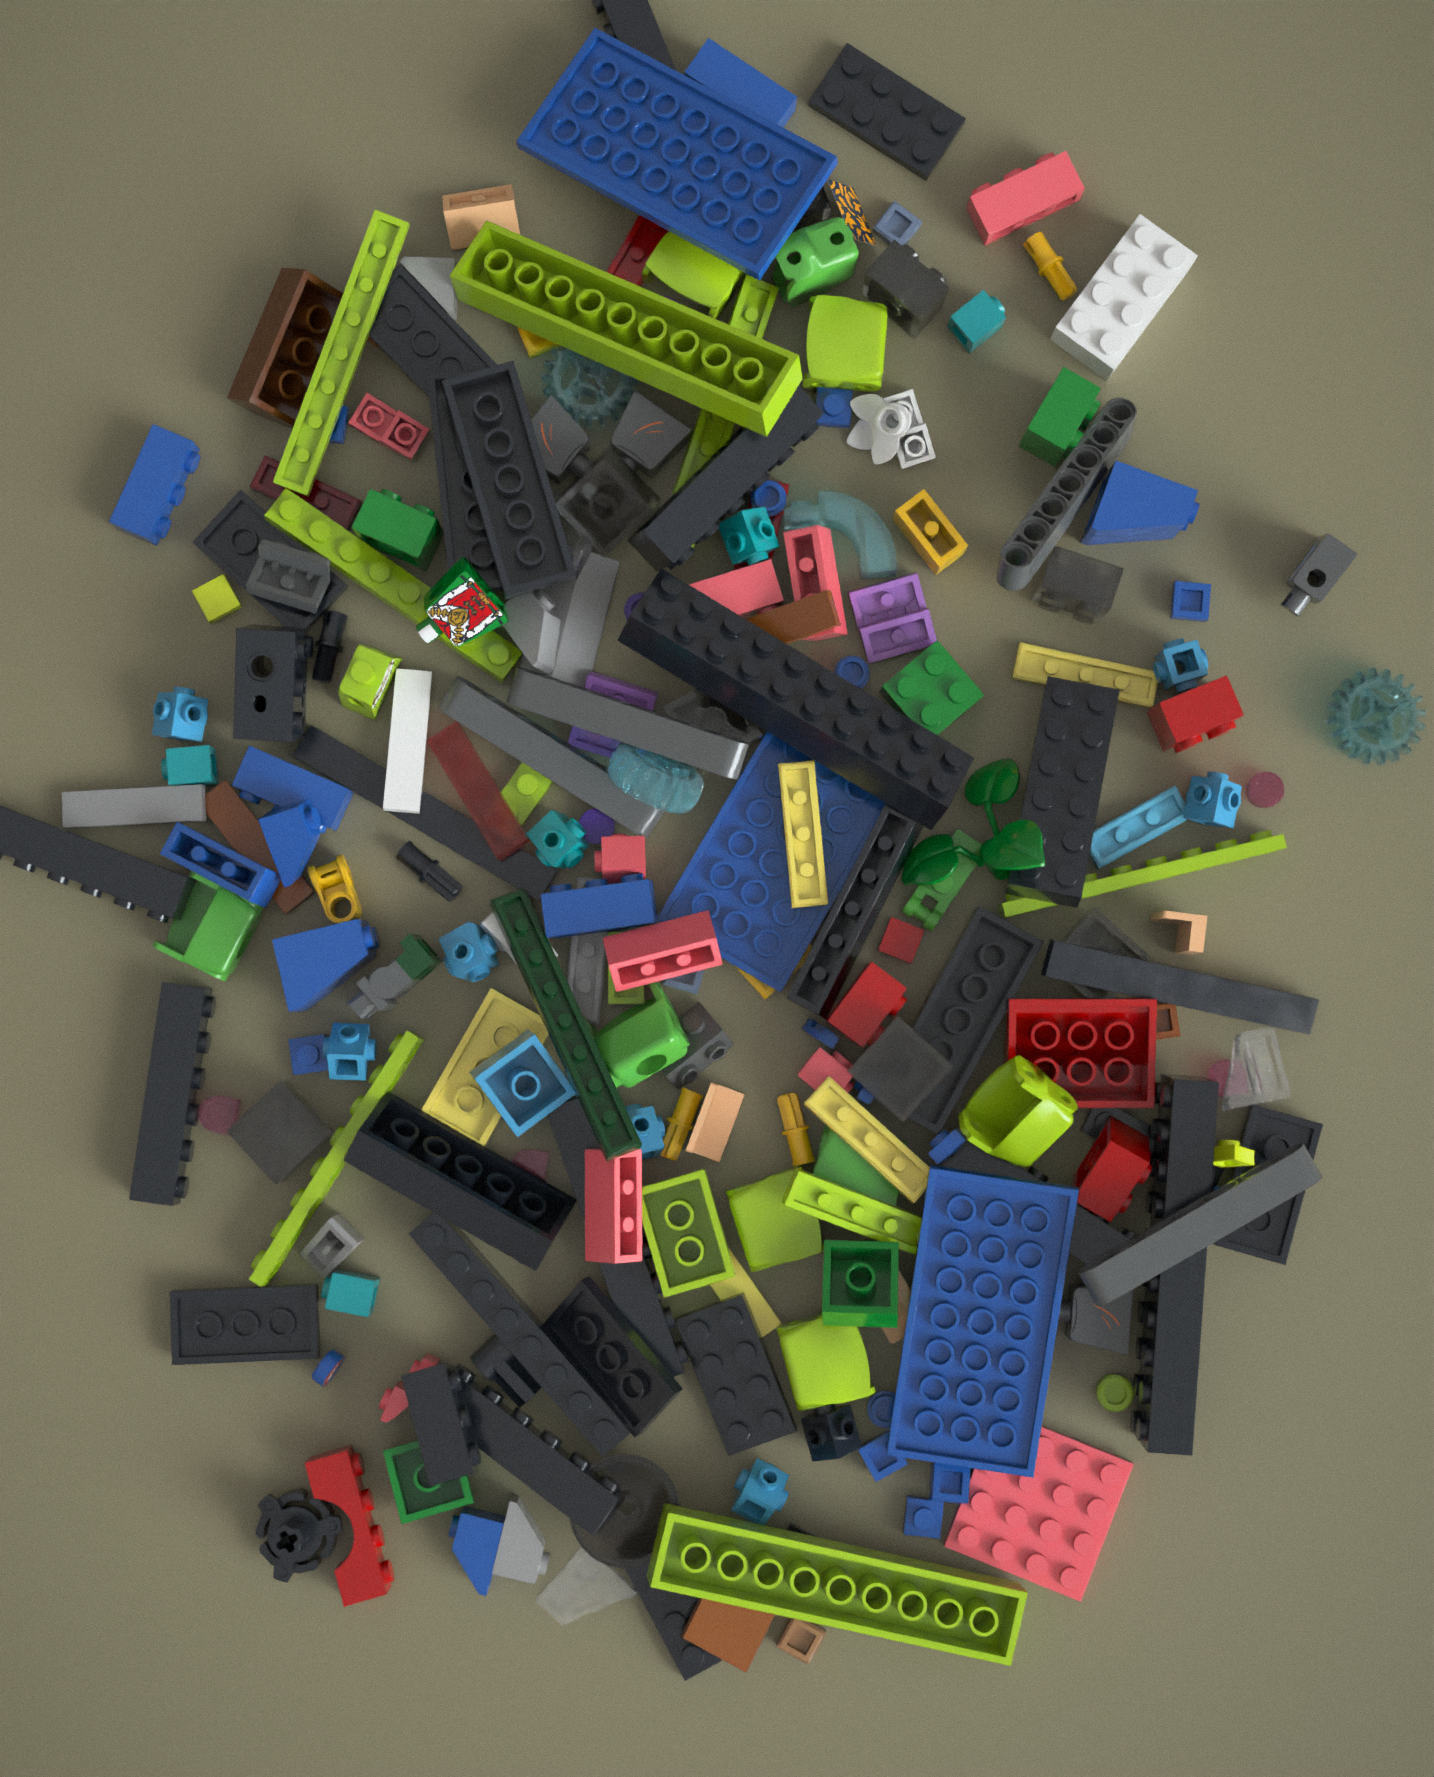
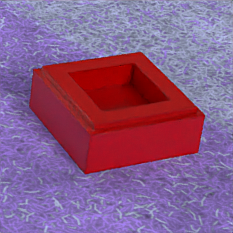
(901, 940)

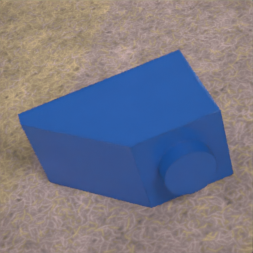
(291, 837)
(476, 1544)

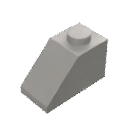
(534, 628)
(521, 1545)

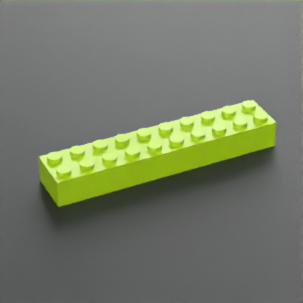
(627, 328)
(836, 1584)

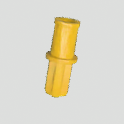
(1050, 265)
(680, 1123)
(795, 1129)

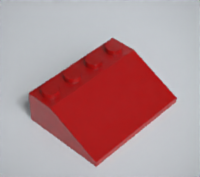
(1089, 1046)

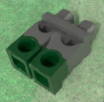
(396, 979)

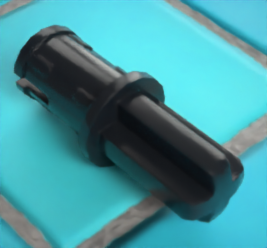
(329, 645)
(429, 871)

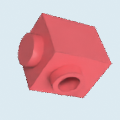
(620, 857)
(822, 1065)

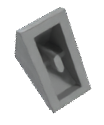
(434, 277)
(331, 1245)

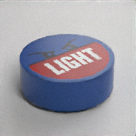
(328, 1367)

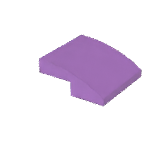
(892, 617)
(617, 689)

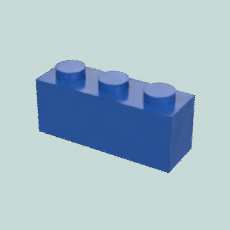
(741, 83)
(155, 485)
(284, 784)
(221, 864)
(599, 907)

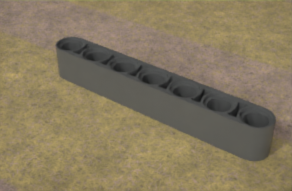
(1065, 494)
(627, 723)
(546, 754)
(1200, 1224)

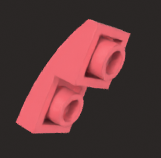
(388, 426)
(395, 1399)

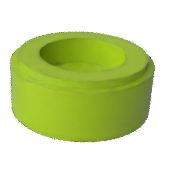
(1114, 1392)

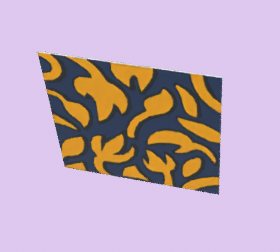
(852, 212)

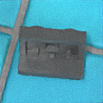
(289, 576)
(706, 1046)

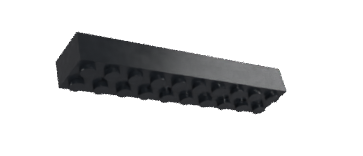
(796, 699)
(1175, 1297)

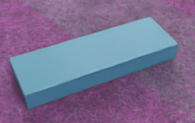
(1137, 827)

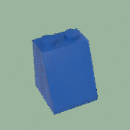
(1139, 507)
(322, 960)

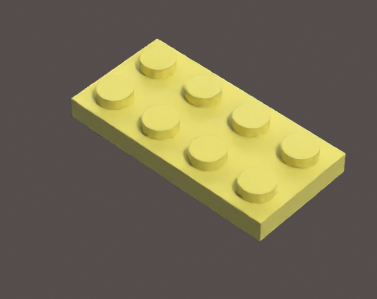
(457, 1096)

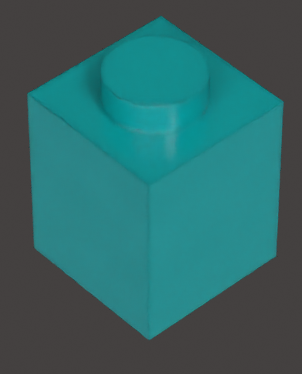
(977, 320)
(190, 766)
(350, 1292)

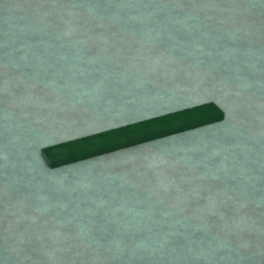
(565, 1025)

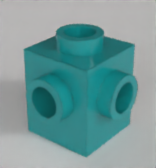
(749, 536)
(558, 840)

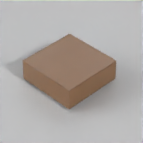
(801, 1639)

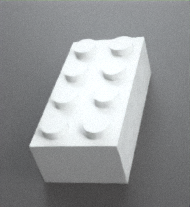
(1123, 297)

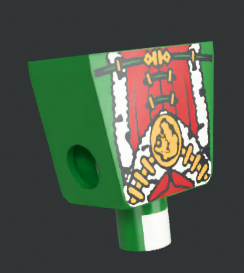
(461, 606)

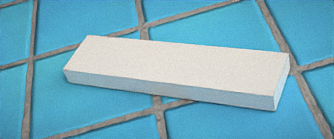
(407, 741)

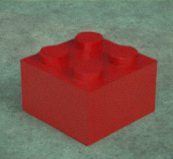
(1198, 712)
(866, 1005)
(1112, 1169)

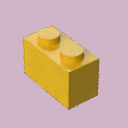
(929, 532)

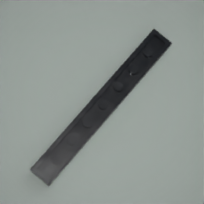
(435, 817)
(1179, 986)

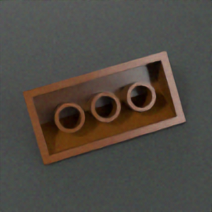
(286, 346)

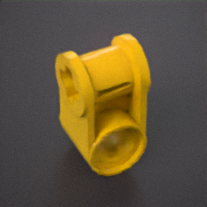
(333, 884)

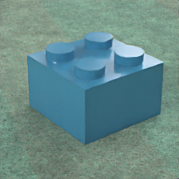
(523, 1082)

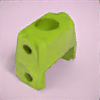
(693, 273)
(845, 344)
(1017, 1113)
(770, 1229)
(824, 1362)

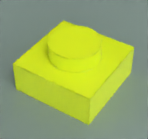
(1230, 1154)

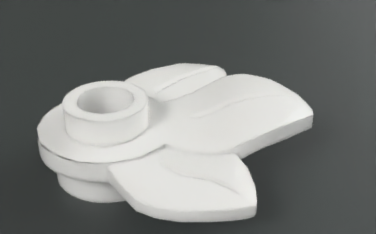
(874, 427)

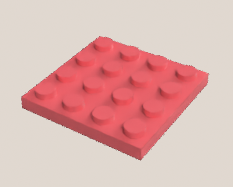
(1044, 1524)

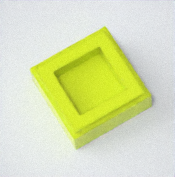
(217, 598)

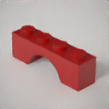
(338, 1479)

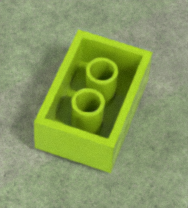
(685, 1233)

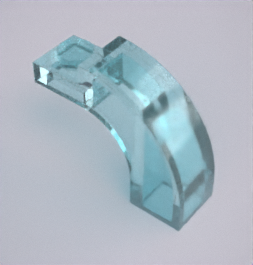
(856, 521)

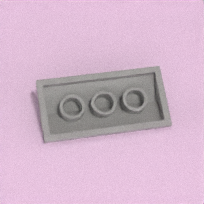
(582, 612)

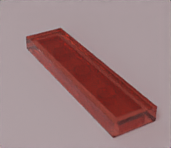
(478, 790)

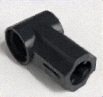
(499, 1364)

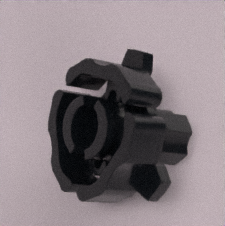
(280, 1549)

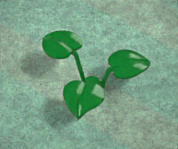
(1013, 848)

